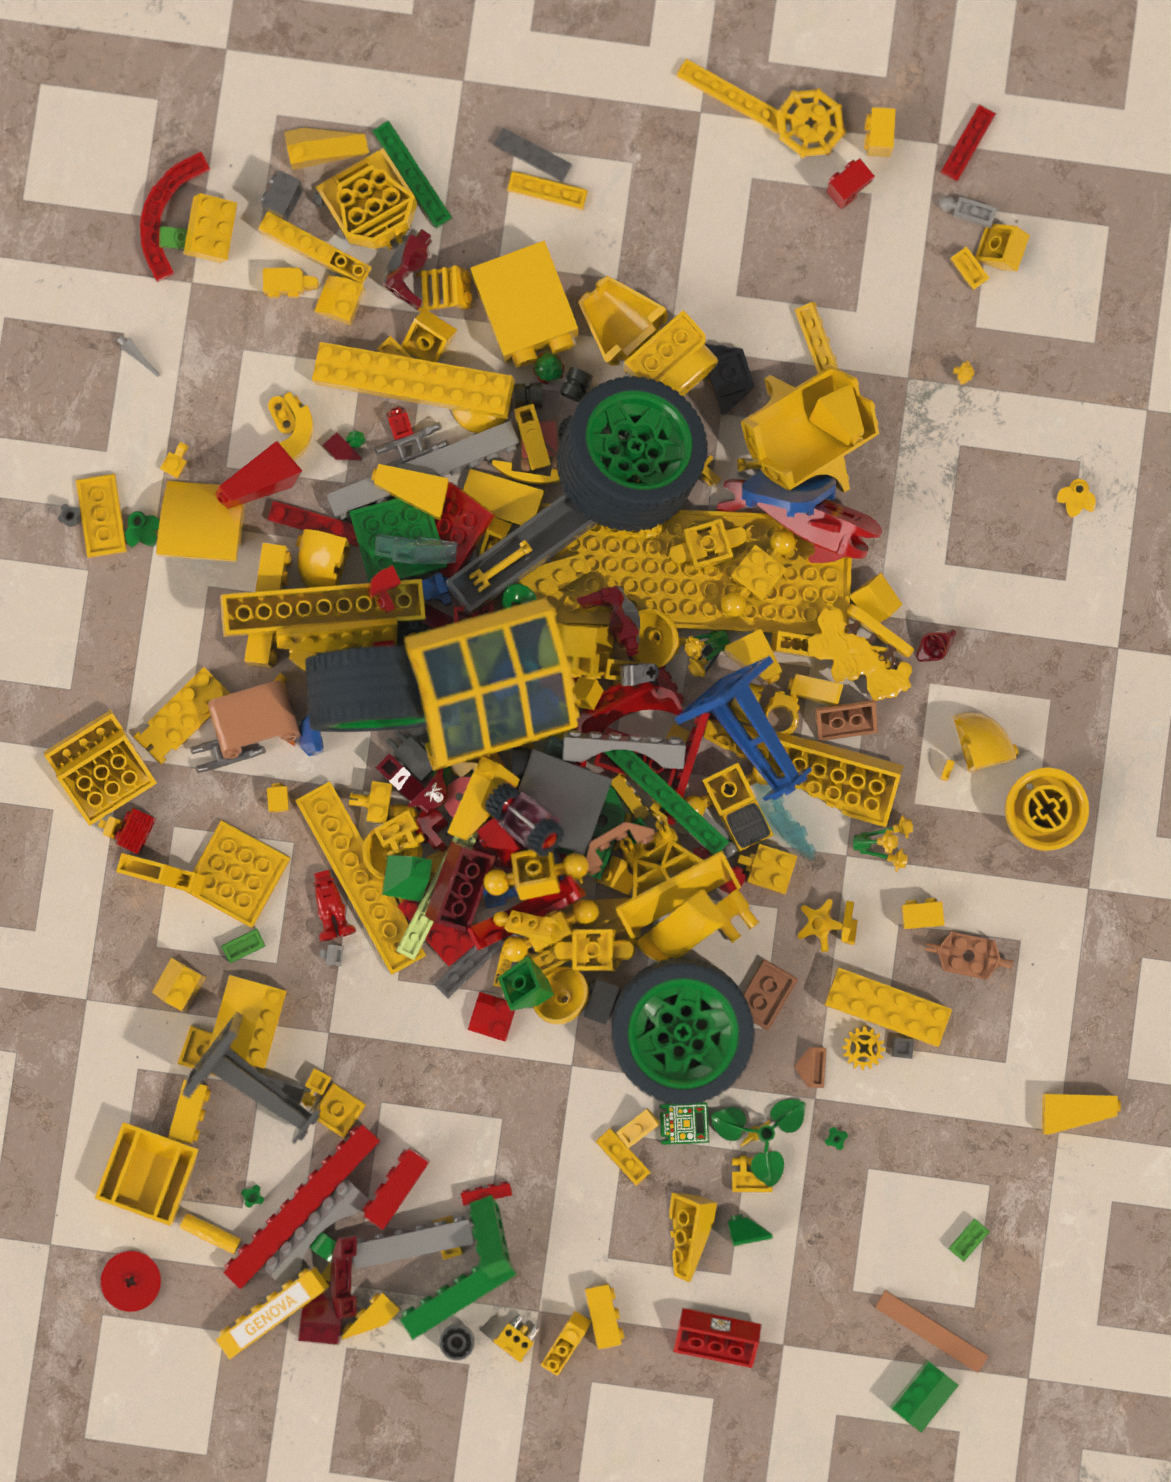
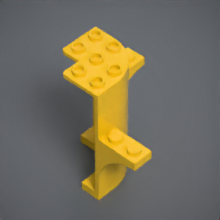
(790, 444)

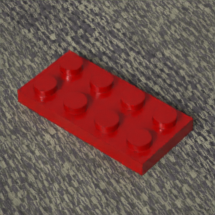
(445, 940)

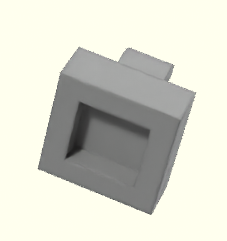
(332, 955)

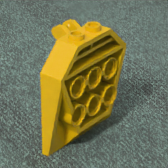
(377, 227)

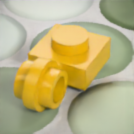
(317, 1083)

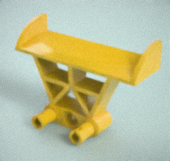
(673, 892)
(694, 923)

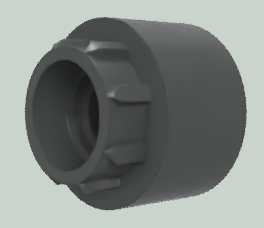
(465, 1334)

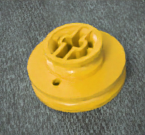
(1065, 795)

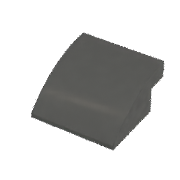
(569, 793)

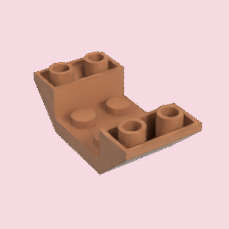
(639, 833)

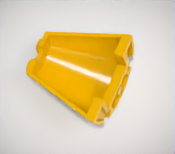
(620, 319)

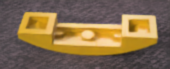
(505, 469)

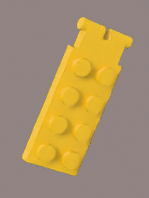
(181, 715)

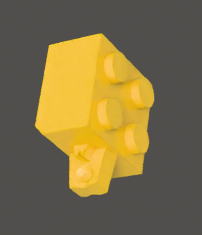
(769, 868)

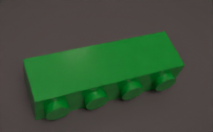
(490, 1237)

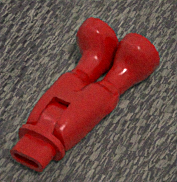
(330, 904)

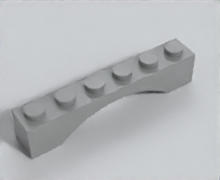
(581, 746)
(342, 1203)

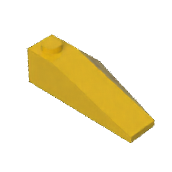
(318, 146)
(472, 808)
(692, 1224)

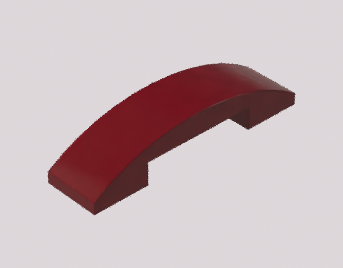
(341, 1276)

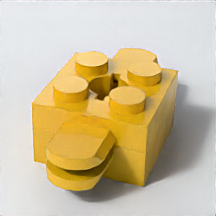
(707, 544)
(594, 950)

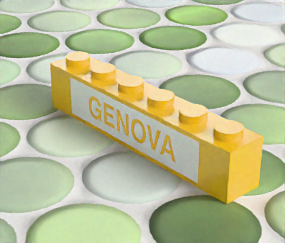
(271, 1313)

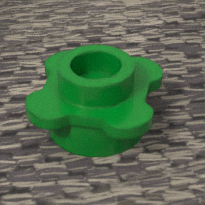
(830, 1141)
(255, 1190)

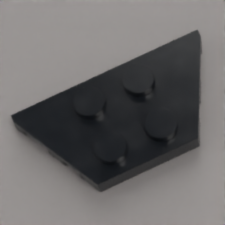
(730, 376)

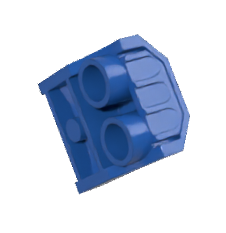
(310, 740)

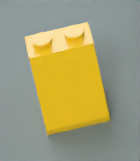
(751, 649)
(178, 985)

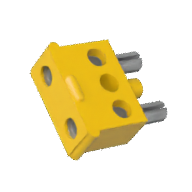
(514, 1348)

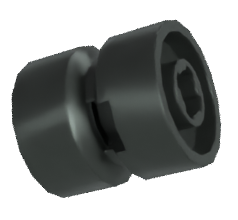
(576, 383)
(528, 395)

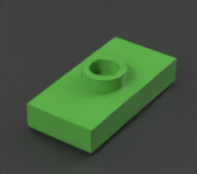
(172, 237)
(243, 946)
(968, 1239)

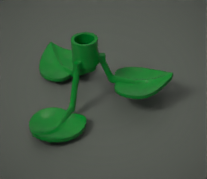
(764, 1166)

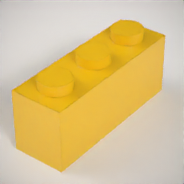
(189, 1114)
(604, 1316)

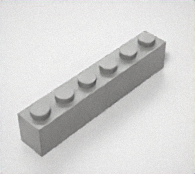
(413, 1243)

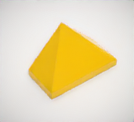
(612, 668)

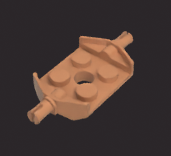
(985, 953)

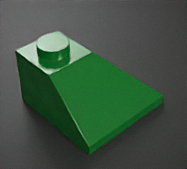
(406, 877)
(525, 985)
(746, 1231)

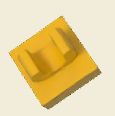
(111, 826)

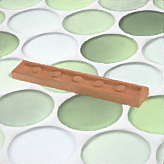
(931, 1331)

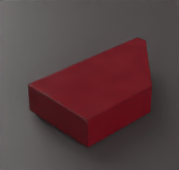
(340, 449)

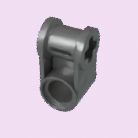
(638, 673)

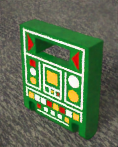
(680, 1123)

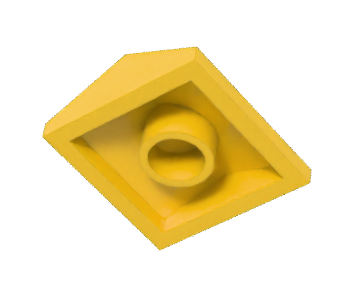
(876, 598)

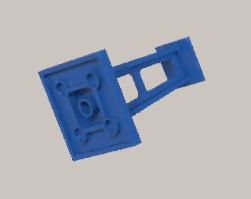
(716, 700)

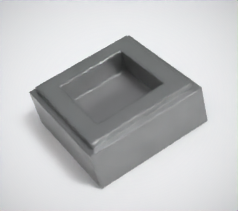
(903, 1047)

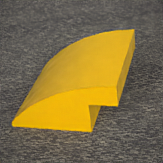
(197, 524)
(99, 767)

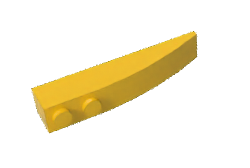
(798, 645)

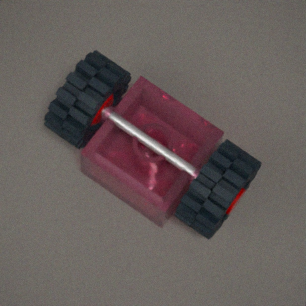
(525, 819)

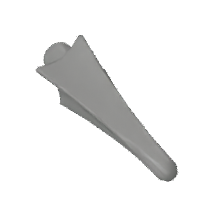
(131, 349)

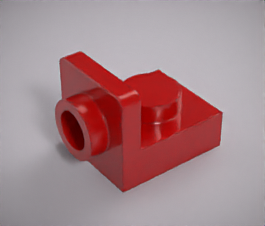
(399, 422)

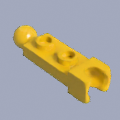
(528, 925)

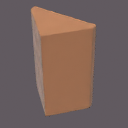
(846, 720)

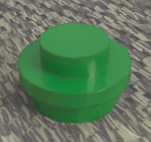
(355, 439)

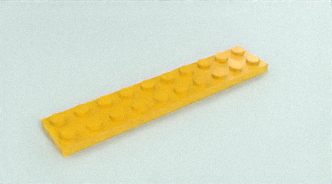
(343, 850)

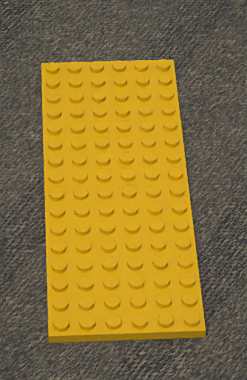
(696, 596)

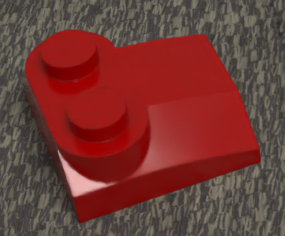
(491, 1017)

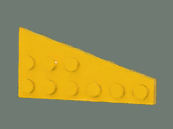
(337, 636)

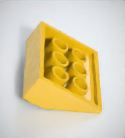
(261, 1012)

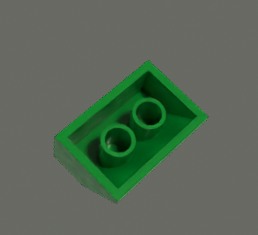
(923, 1396)

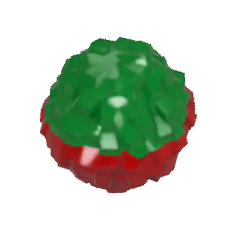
(548, 367)

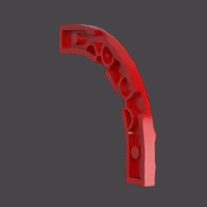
(155, 206)

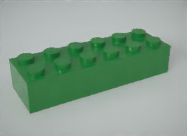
(451, 1300)

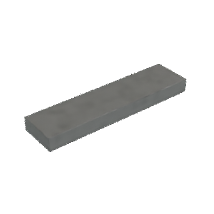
(532, 154)
(465, 968)

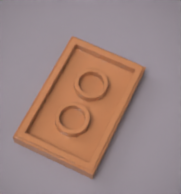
(768, 993)

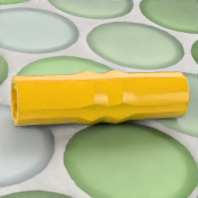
(210, 1233)

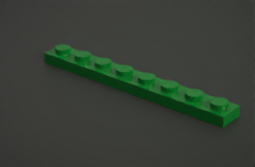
(668, 799)

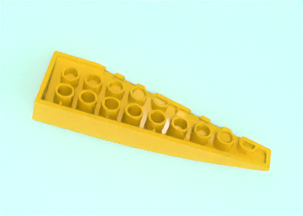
(842, 778)

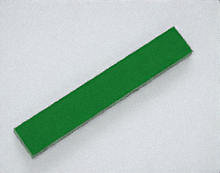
(412, 174)

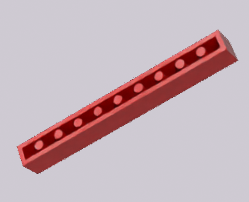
(299, 1209)

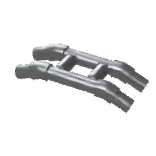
(416, 436)
(220, 761)

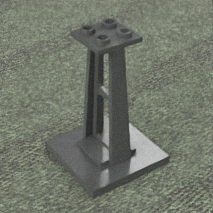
(241, 1075)

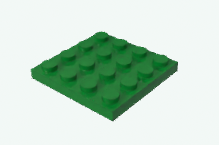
(396, 520)

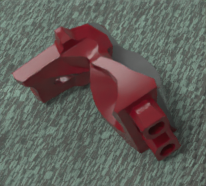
(407, 259)
(624, 618)

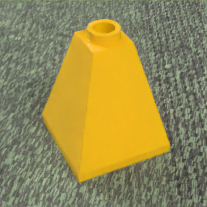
(839, 416)

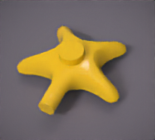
(819, 924)

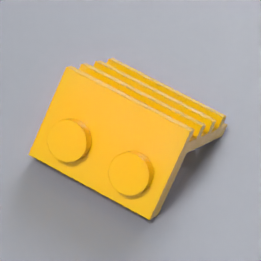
(455, 288)

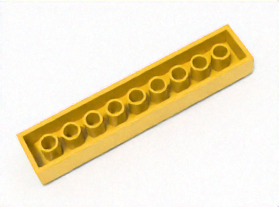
(413, 380)
(314, 606)

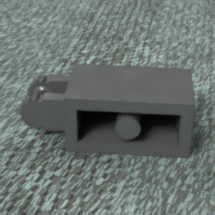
(413, 755)

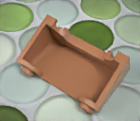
(253, 717)

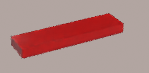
(968, 143)

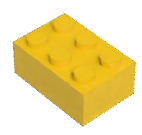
(210, 228)

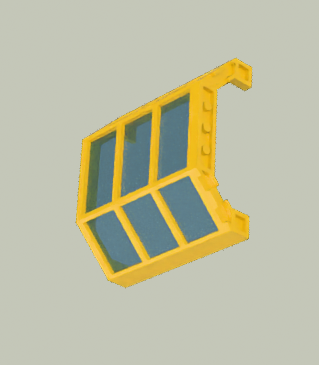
(493, 683)

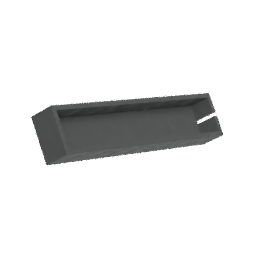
(546, 535)

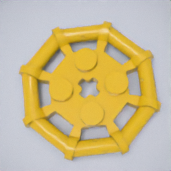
(818, 115)

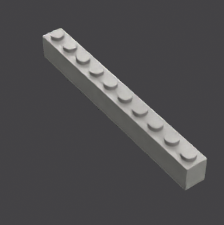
(438, 463)

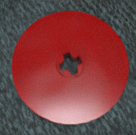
(116, 1288)

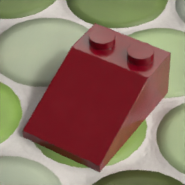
(320, 1321)

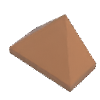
(812, 1067)

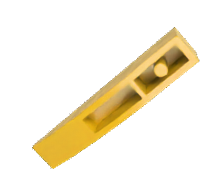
(313, 248)

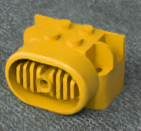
(674, 356)
(586, 648)

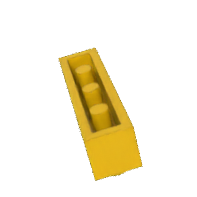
(628, 797)

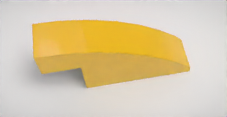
(160, 874)

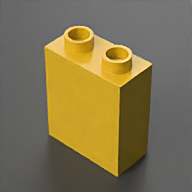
(525, 304)

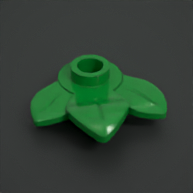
(144, 531)

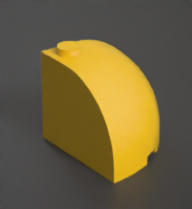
(321, 558)
(983, 741)

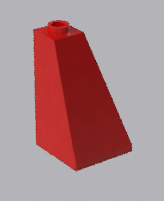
(263, 476)

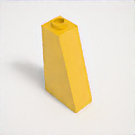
(415, 488)
(1071, 1111)

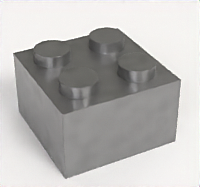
(282, 195)

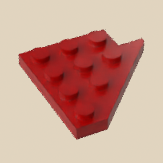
(462, 522)

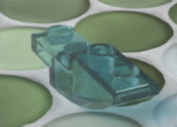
(416, 551)
(793, 834)

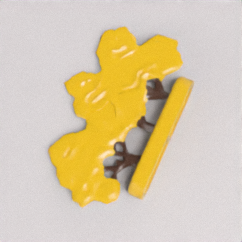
(855, 655)

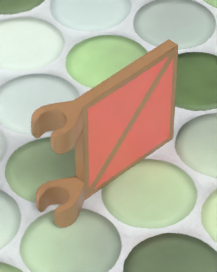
(550, 434)

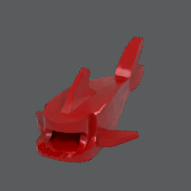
(831, 529)

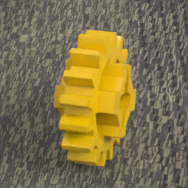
(870, 1042)

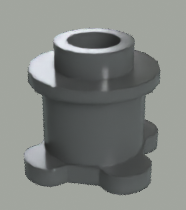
(66, 511)

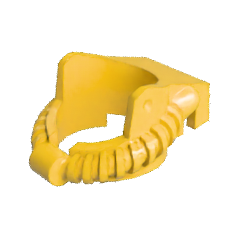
(787, 702)

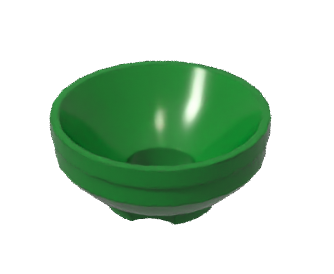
(517, 593)

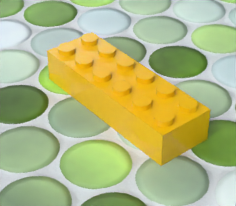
(271, 577)
(887, 1007)

